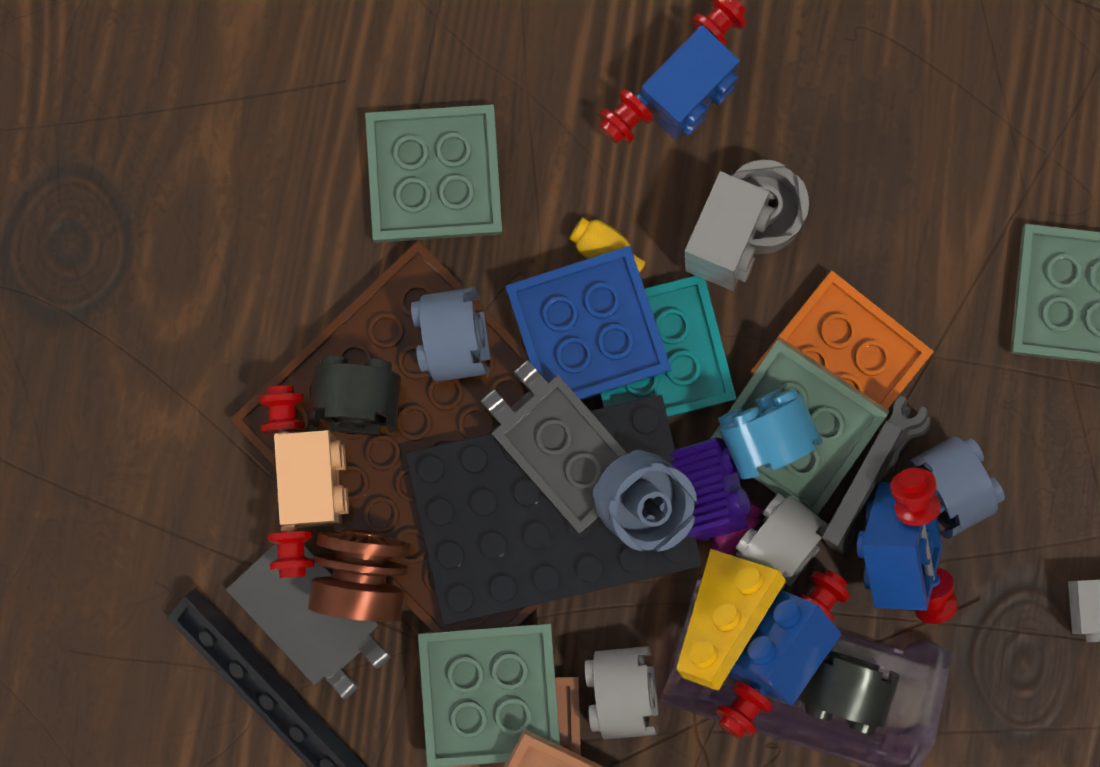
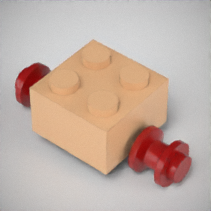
(305, 480)

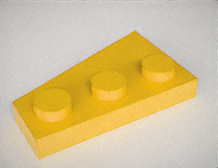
(725, 616)

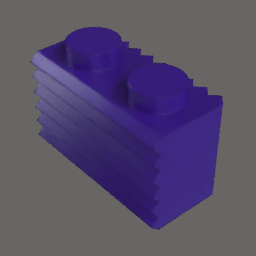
(720, 500)

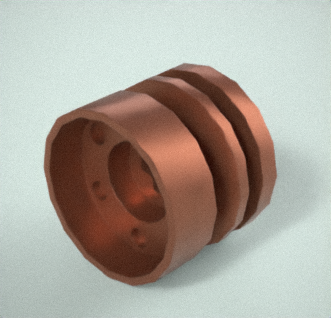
(359, 576)

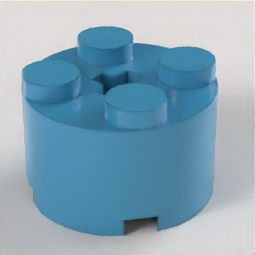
(769, 434)

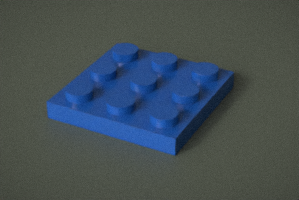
(590, 324)

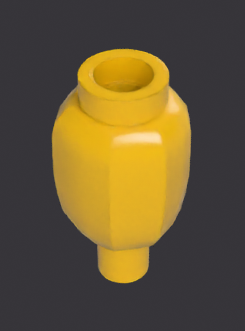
(598, 238)

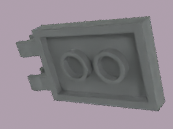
(555, 443)
(876, 468)
(311, 640)

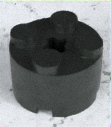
(354, 395)
(851, 691)

